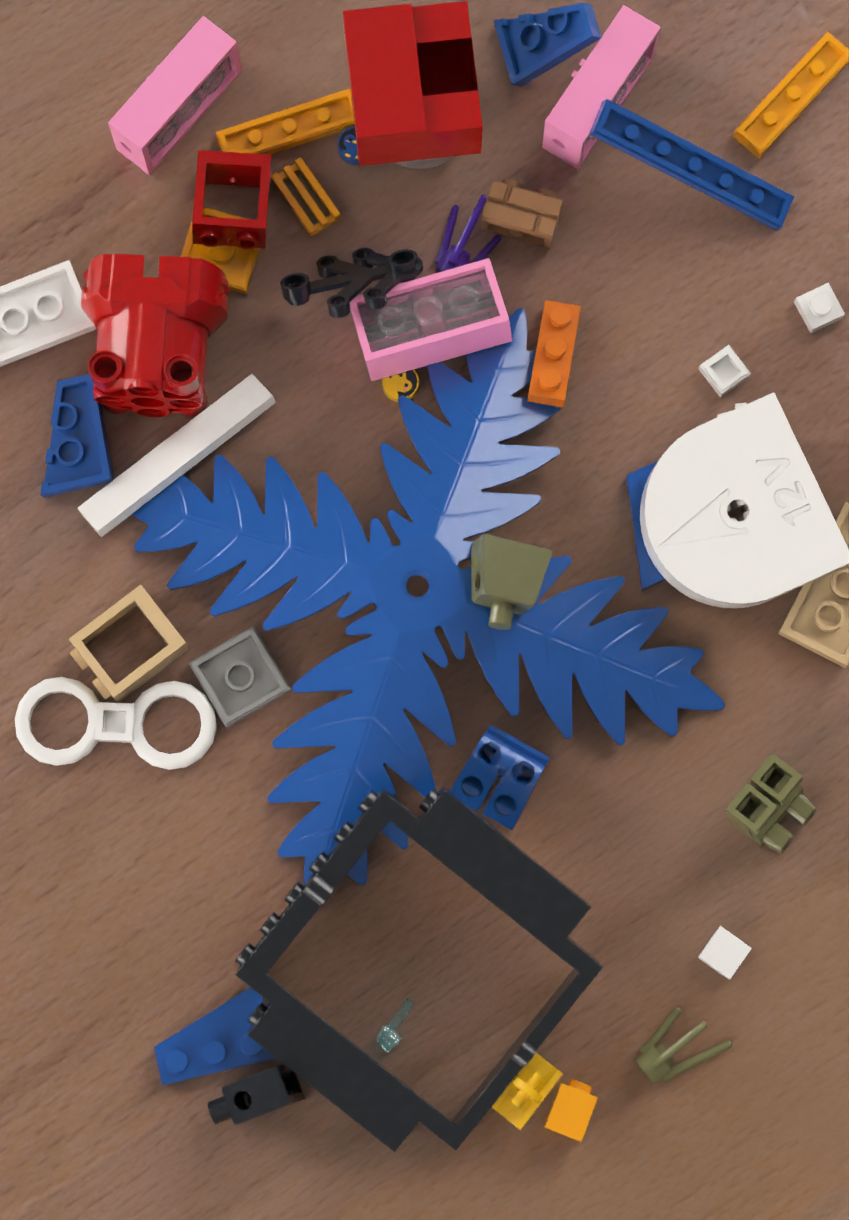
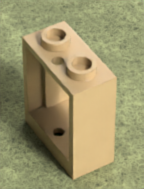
(175, 646)

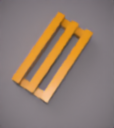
(289, 172)

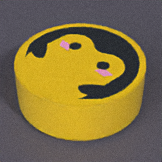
(401, 384)

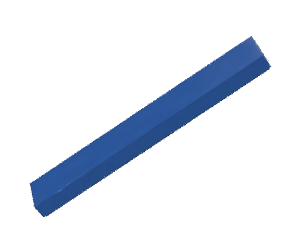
(691, 164)

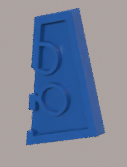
(545, 39)
(79, 440)
(212, 1042)

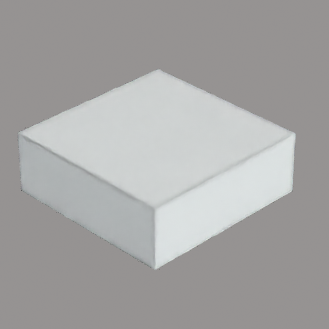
(724, 371)
(724, 952)

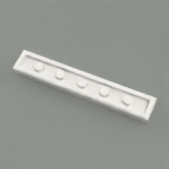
(176, 455)

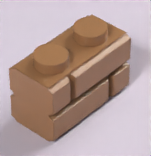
(522, 212)

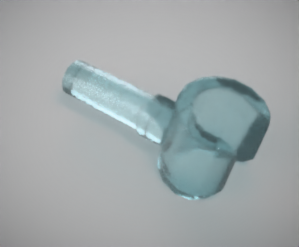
(388, 1036)

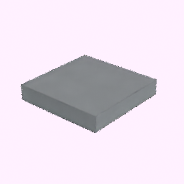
(240, 677)

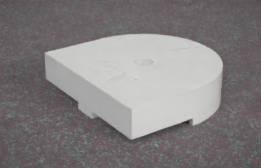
(756, 467)

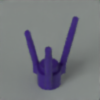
(456, 255)

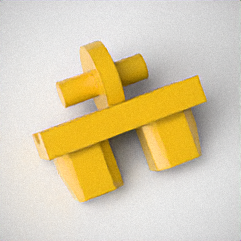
(527, 1091)

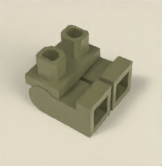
(767, 802)

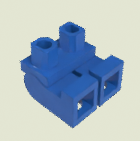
(503, 758)

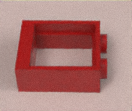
(236, 170)

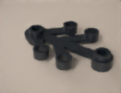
(398, 267)

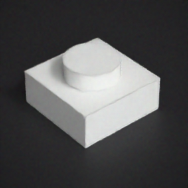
(819, 308)

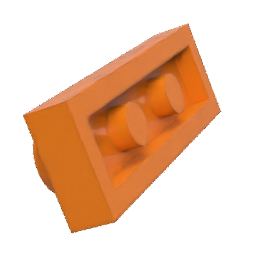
(554, 353)

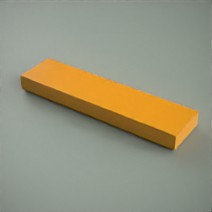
(792, 95)
(290, 126)

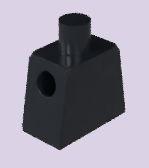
(269, 1092)

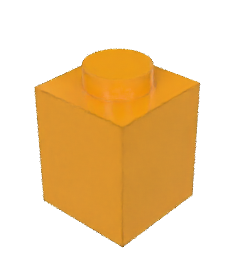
(571, 1110)

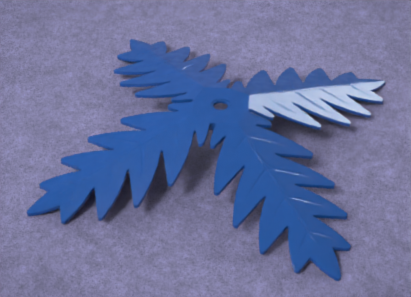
(389, 666)

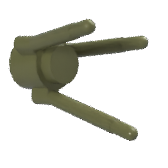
(658, 1061)

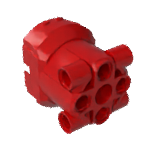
(152, 332)

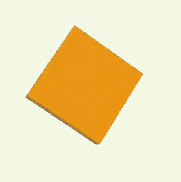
(235, 262)

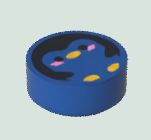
(348, 147)

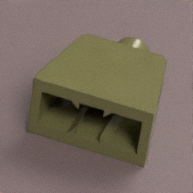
(506, 577)

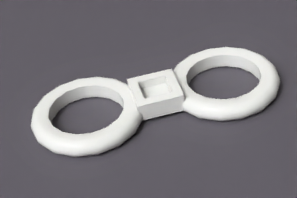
(115, 723)

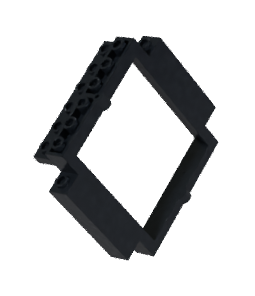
(493, 869)

